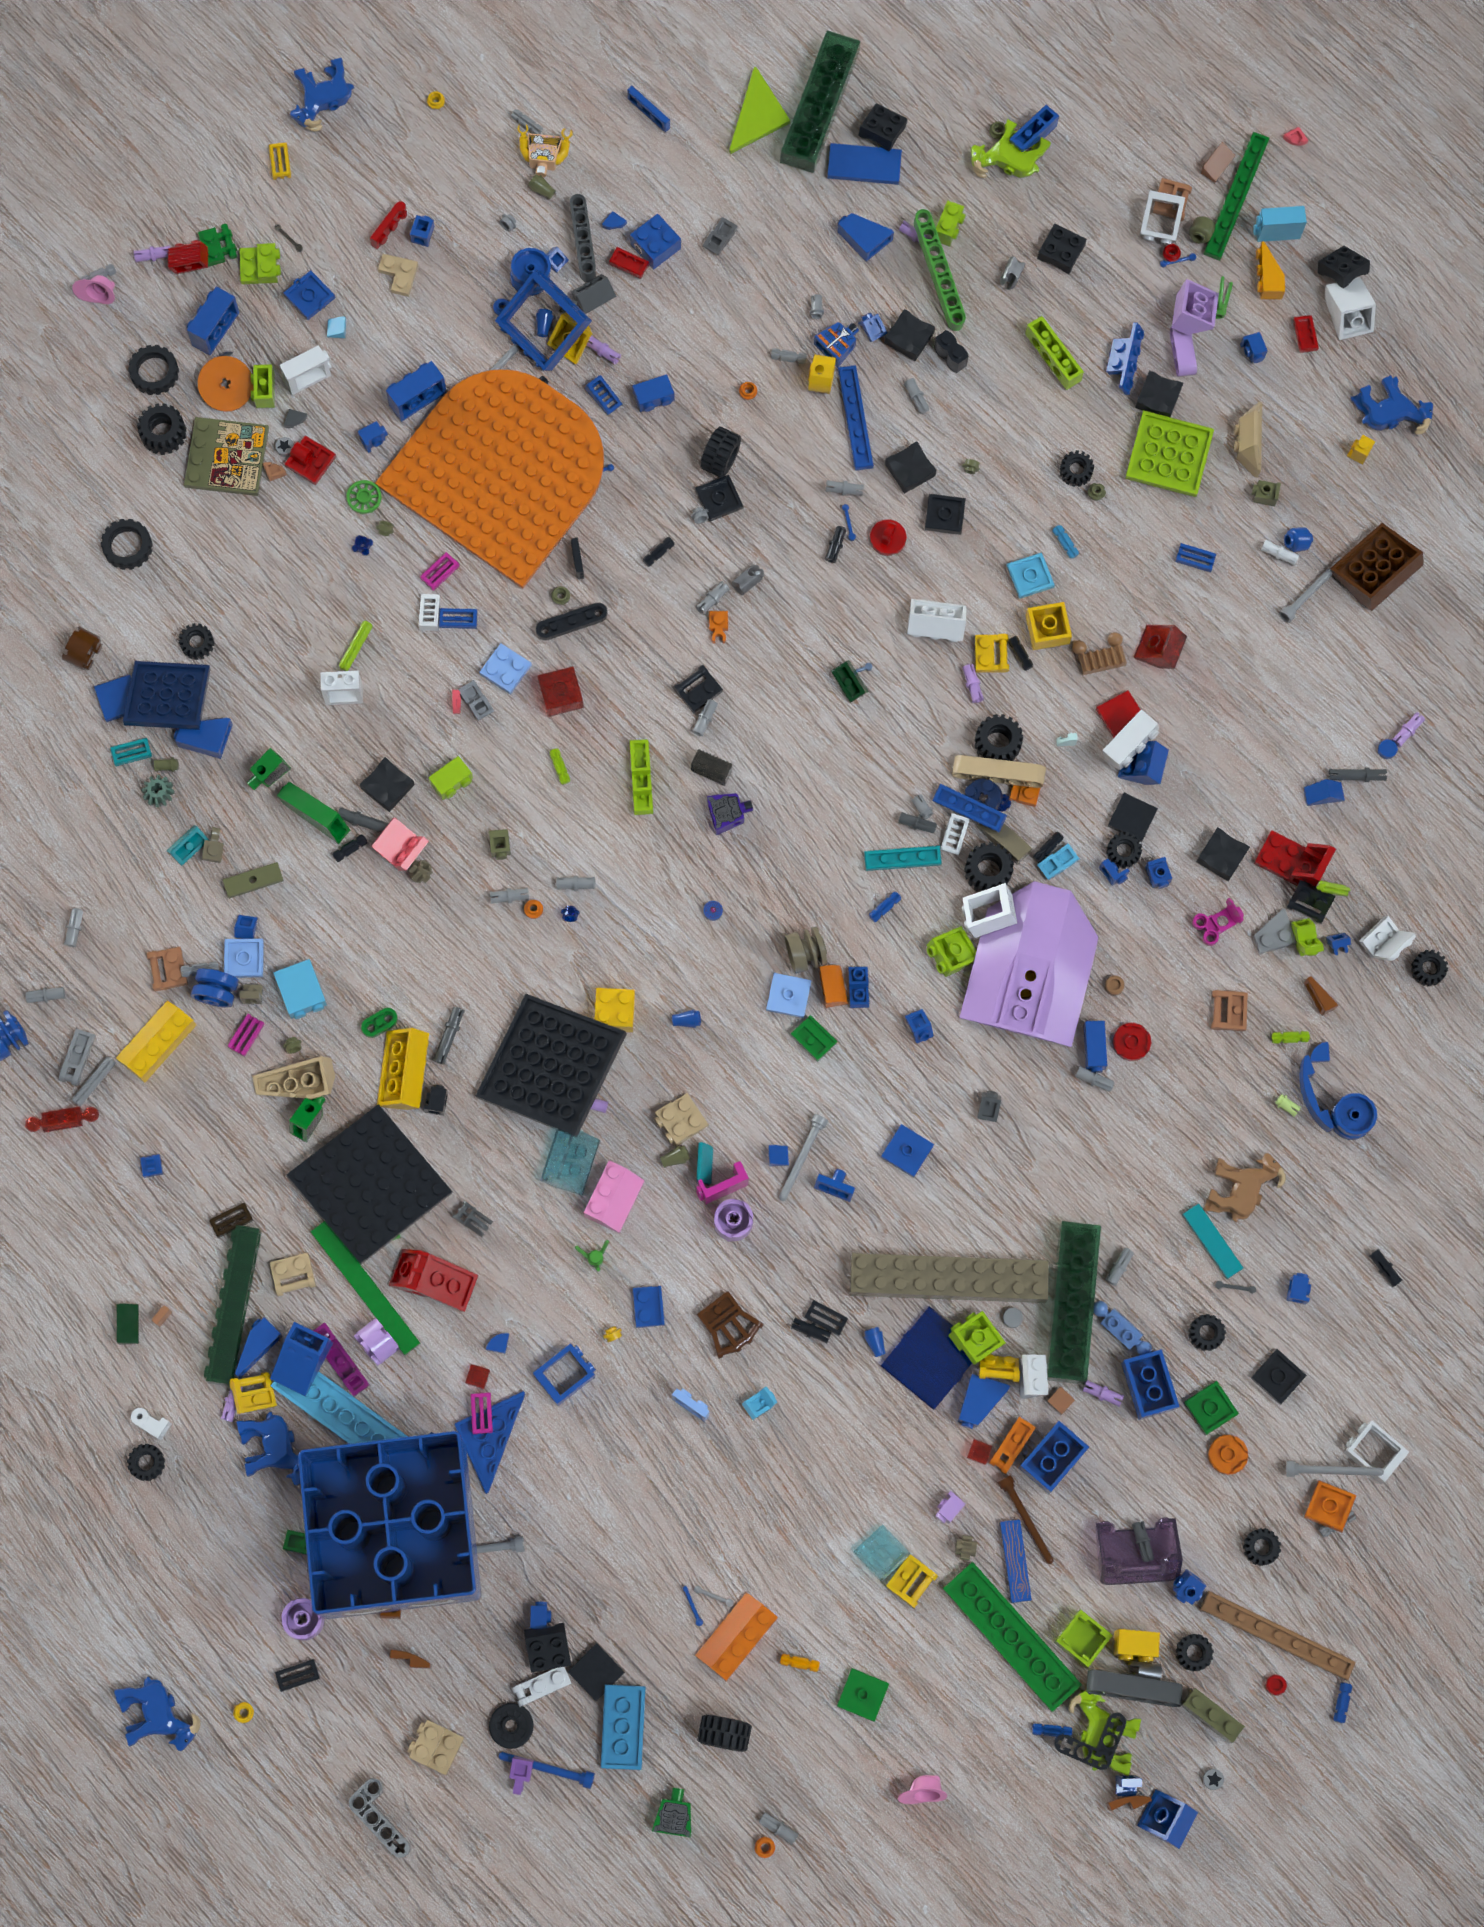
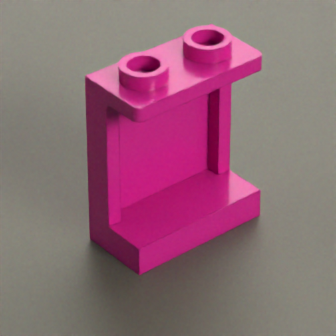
(724, 1188)

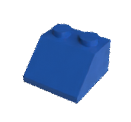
(1167, 1819)

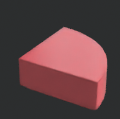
(1296, 137)
(456, 701)

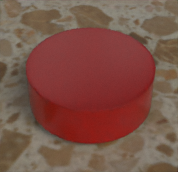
(1276, 1685)

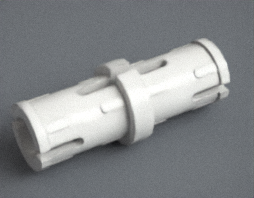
(1280, 552)

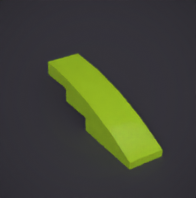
(641, 777)

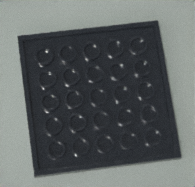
(551, 1065)
(369, 1184)

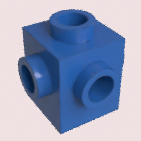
(1188, 1587)

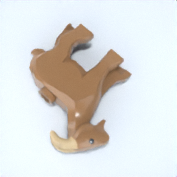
(1245, 1187)

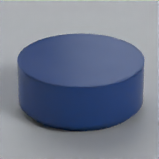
(1387, 749)

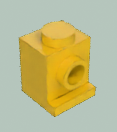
(1361, 449)

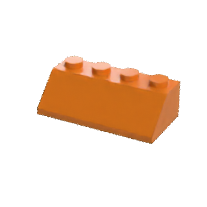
(736, 1636)

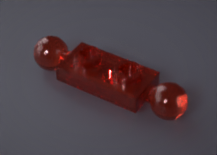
(62, 1119)

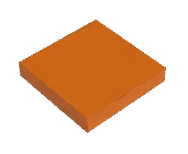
(1330, 1506)

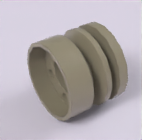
(805, 950)

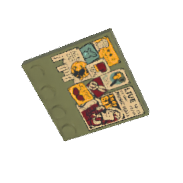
(226, 456)

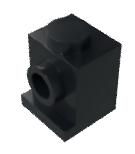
(436, 1100)

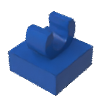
(1337, 941)
(151, 1166)

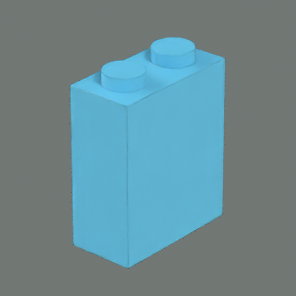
(1280, 223)
(300, 989)

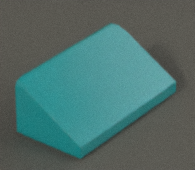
(187, 845)
(704, 1163)

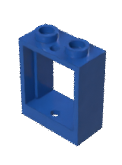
(549, 1388)

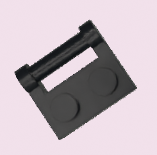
(700, 694)
(1313, 897)

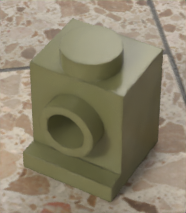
(1267, 498)
(499, 837)

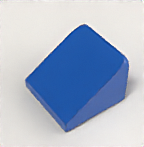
(557, 259)
(245, 927)
(778, 1155)

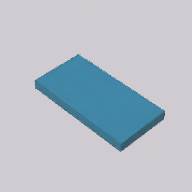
(623, 1727)

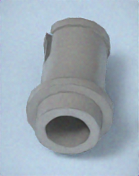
(816, 307)
(923, 808)

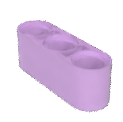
(1183, 353)

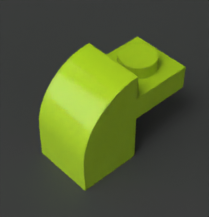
(1306, 937)

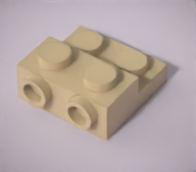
(680, 1120)
(435, 1746)

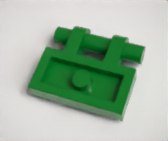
(212, 241)

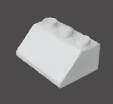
(937, 620)
(1130, 740)

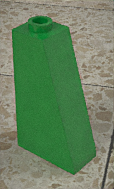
(314, 812)

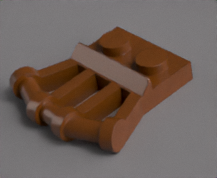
(722, 1312)

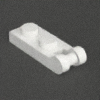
(542, 1685)

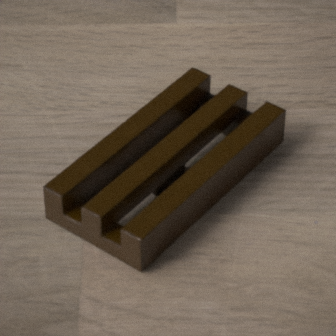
(216, 1227)

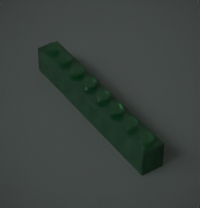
(233, 1306)

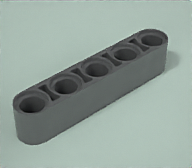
(582, 230)
(1134, 1688)

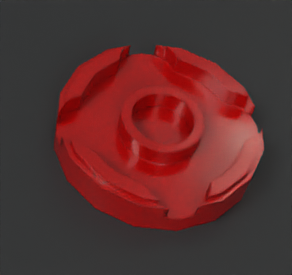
(1131, 1041)

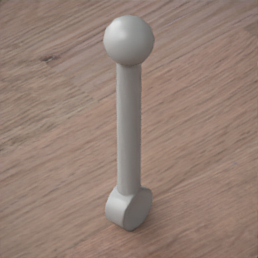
(729, 1602)

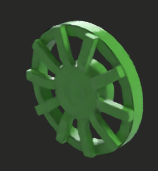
(364, 497)

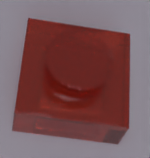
(477, 1376)
(979, 1452)

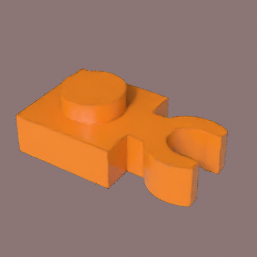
(718, 622)

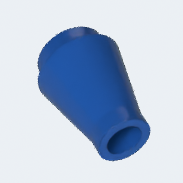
(543, 319)
(687, 1019)
(875, 1340)

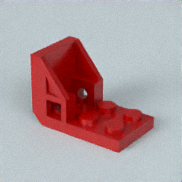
(1293, 860)
(433, 1278)

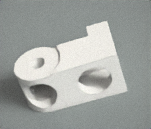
(144, 1420)

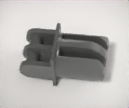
(471, 1218)

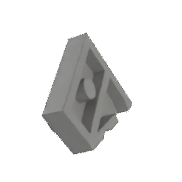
(1275, 934)

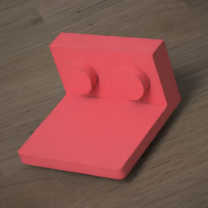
(399, 845)

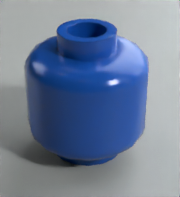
(1298, 539)

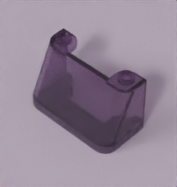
(1121, 1559)

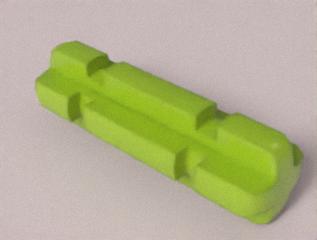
(560, 766)
(1290, 1037)

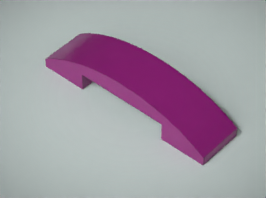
(343, 1363)

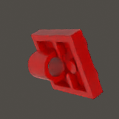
(309, 459)

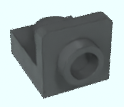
(989, 1106)

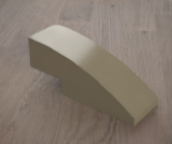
(1009, 839)

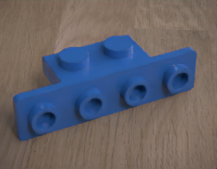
(1124, 357)

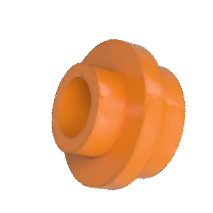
(748, 386)
(536, 914)
(759, 1852)

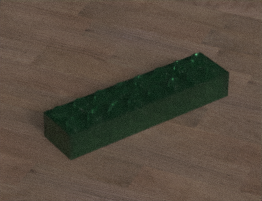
(820, 101)
(1073, 1302)

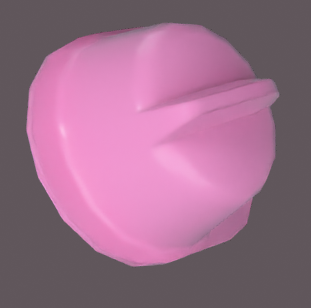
(96, 290)
(923, 1789)

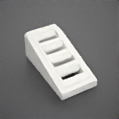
(429, 625)
(958, 818)

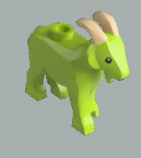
(1008, 156)
(1096, 1721)

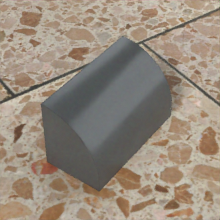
(593, 293)

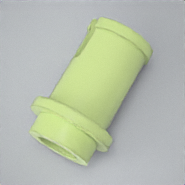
(1286, 1104)

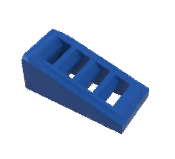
(608, 391)

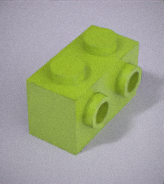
(949, 222)
(264, 386)

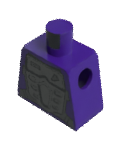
(727, 811)

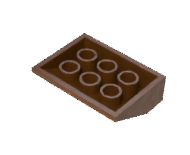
(1378, 566)

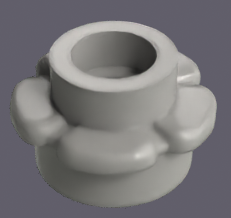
(508, 222)
(699, 515)

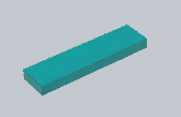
(902, 858)
(1212, 1241)

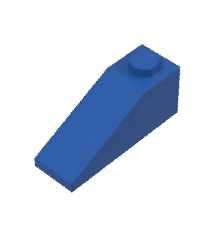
(1038, 126)
(258, 1343)

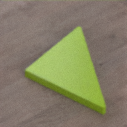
(759, 114)

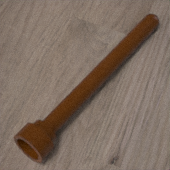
(1007, 1484)

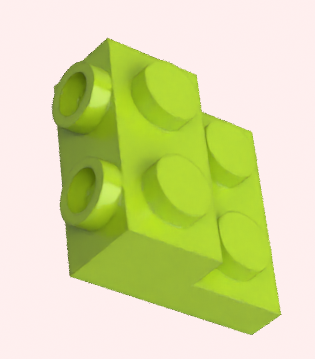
(259, 264)
(951, 951)
(976, 1337)

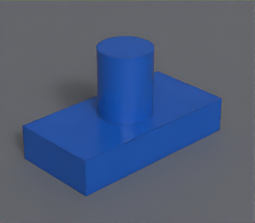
(835, 1185)

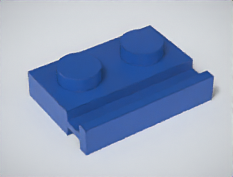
(648, 1307)

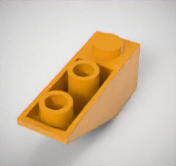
(1271, 276)

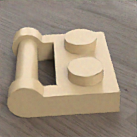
(291, 1268)

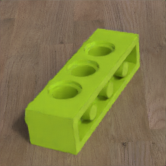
(1054, 352)

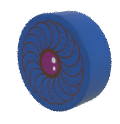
(713, 910)

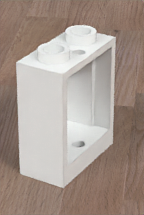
(1164, 198)
(306, 369)
(342, 690)
(994, 922)
(1393, 1463)

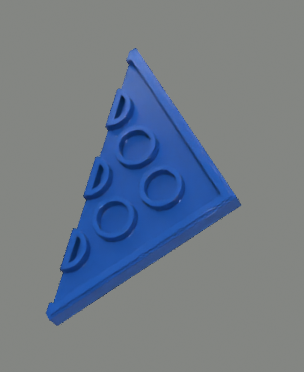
(488, 1448)

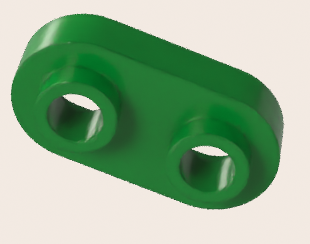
(378, 1021)

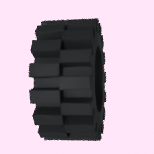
(1073, 478)
(194, 631)
(1124, 839)
(1418, 972)
(1211, 1321)
(137, 1453)
(1274, 1547)
(1203, 1643)

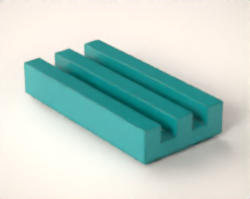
(148, 754)

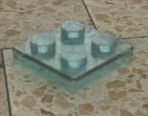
(881, 1553)

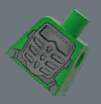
(268, 769)
(306, 1118)
(674, 1815)

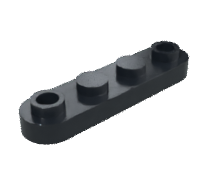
(571, 621)

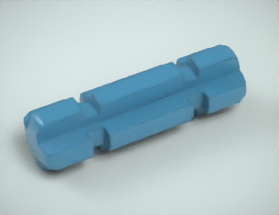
(1065, 541)

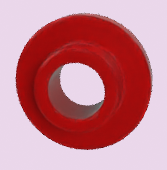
(1171, 248)

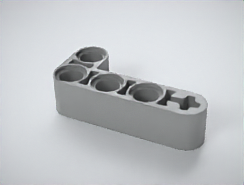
(382, 1821)

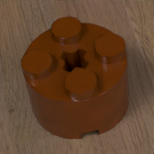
(81, 648)

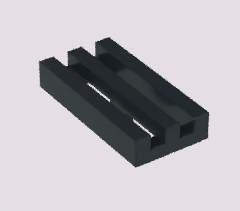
(577, 558)
(811, 1310)
(314, 1670)

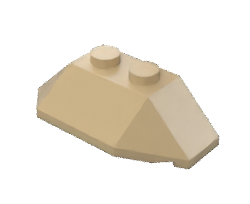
(1250, 439)

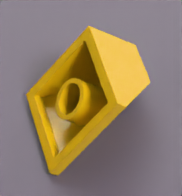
(562, 330)

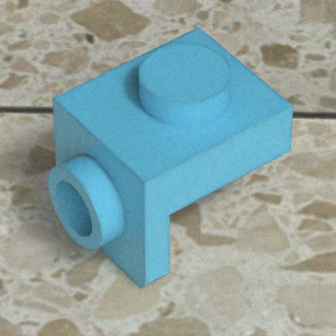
(759, 1403)

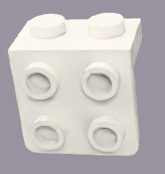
(1386, 940)
(1033, 1376)

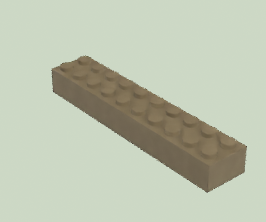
(949, 1278)

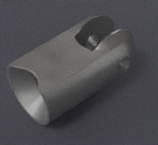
(1012, 272)
(748, 579)
(1146, 1669)

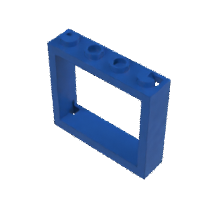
(562, 299)

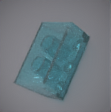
(570, 1161)

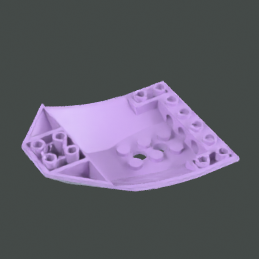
(1051, 941)

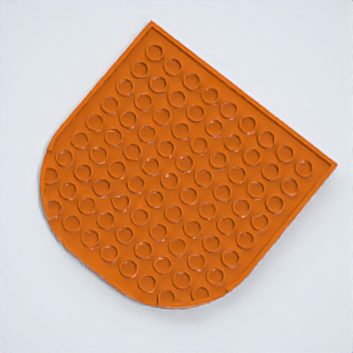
(500, 469)

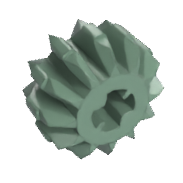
(163, 794)

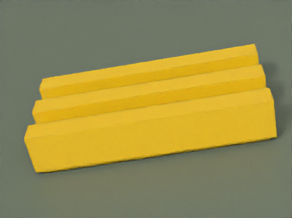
(281, 174)

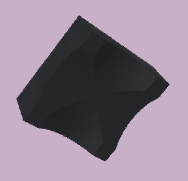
(883, 126)
(1061, 248)
(1343, 266)
(909, 335)
(1159, 394)
(910, 467)
(387, 784)
(1222, 854)
(547, 1648)

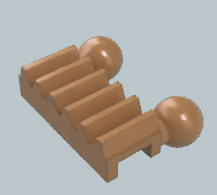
(1101, 660)

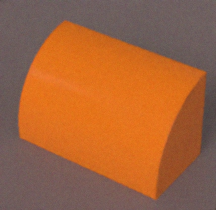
(833, 985)

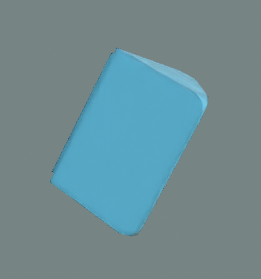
(337, 327)

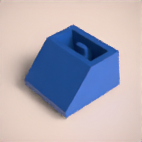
(1146, 766)

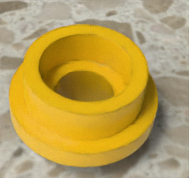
(435, 96)
(612, 1334)
(237, 1710)

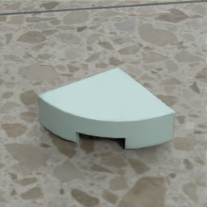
(1069, 741)

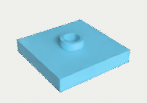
(1030, 575)

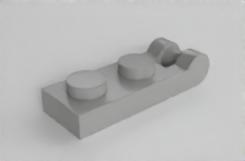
(77, 1056)

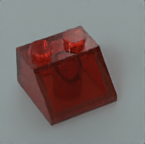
(1161, 646)

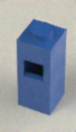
(1095, 1046)

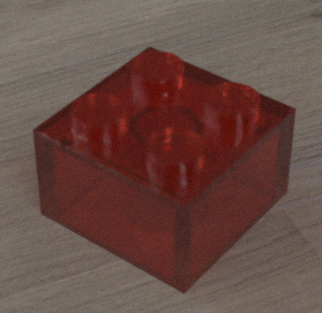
(560, 691)

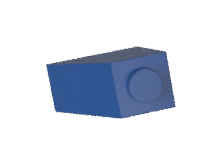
(864, 235)
(208, 740)
(980, 1400)

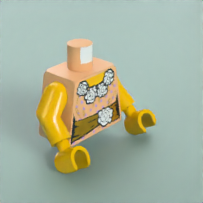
(544, 151)

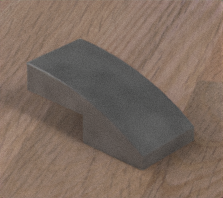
(720, 236)
(475, 700)

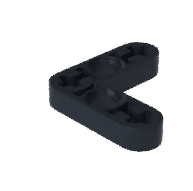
(1100, 1749)

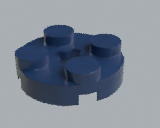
(988, 788)

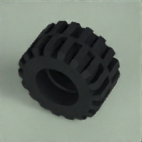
(156, 416)
(720, 452)
(999, 725)
(991, 853)
(724, 1733)

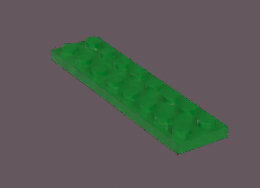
(1012, 1636)

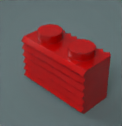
(188, 257)

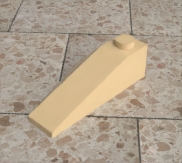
(300, 1080)

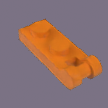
(1012, 1444)

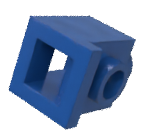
(422, 230)
(1254, 347)
(372, 436)
(1157, 880)
(1299, 1289)
(540, 1616)

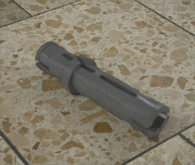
(1358, 774)
(362, 820)
(452, 1027)

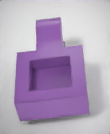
(520, 1771)

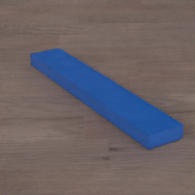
(855, 418)

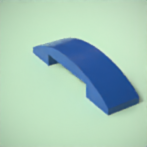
(1321, 1118)

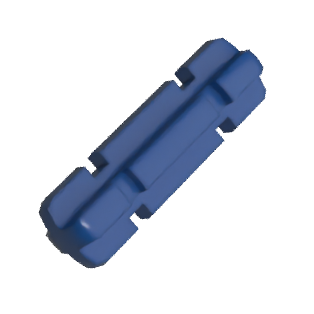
(885, 906)
(1342, 1703)
(1051, 1730)

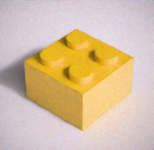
(1048, 626)
(615, 1007)
(1136, 1644)

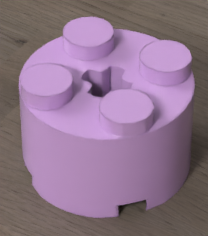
(735, 1209)
(376, 1342)
(291, 1620)

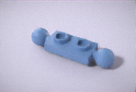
(1121, 1328)

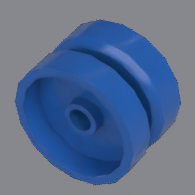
(525, 263)
(214, 988)
(1361, 1124)

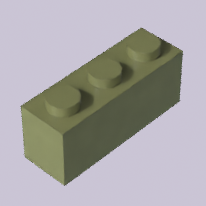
(1212, 1715)

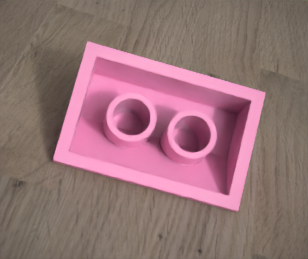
(613, 1197)

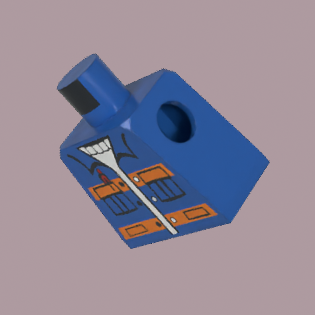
(837, 341)

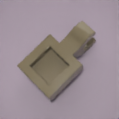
(213, 849)

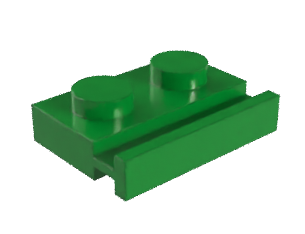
(814, 1038)

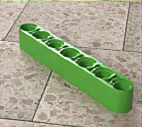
(939, 261)

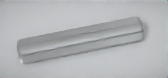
(93, 1081)

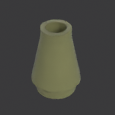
(541, 186)
(675, 1157)

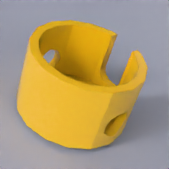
(821, 374)

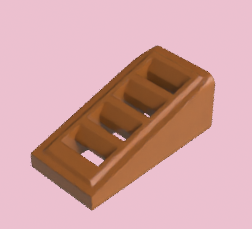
(1321, 998)

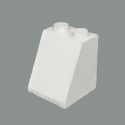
(1350, 309)

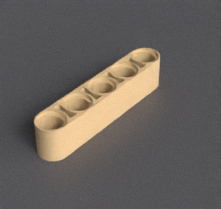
(999, 771)

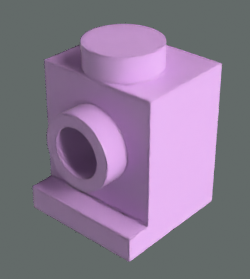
(949, 1508)

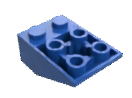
(300, 1358)

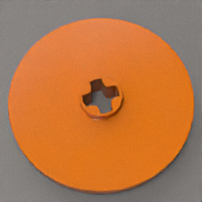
(212, 376)

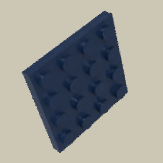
(166, 695)

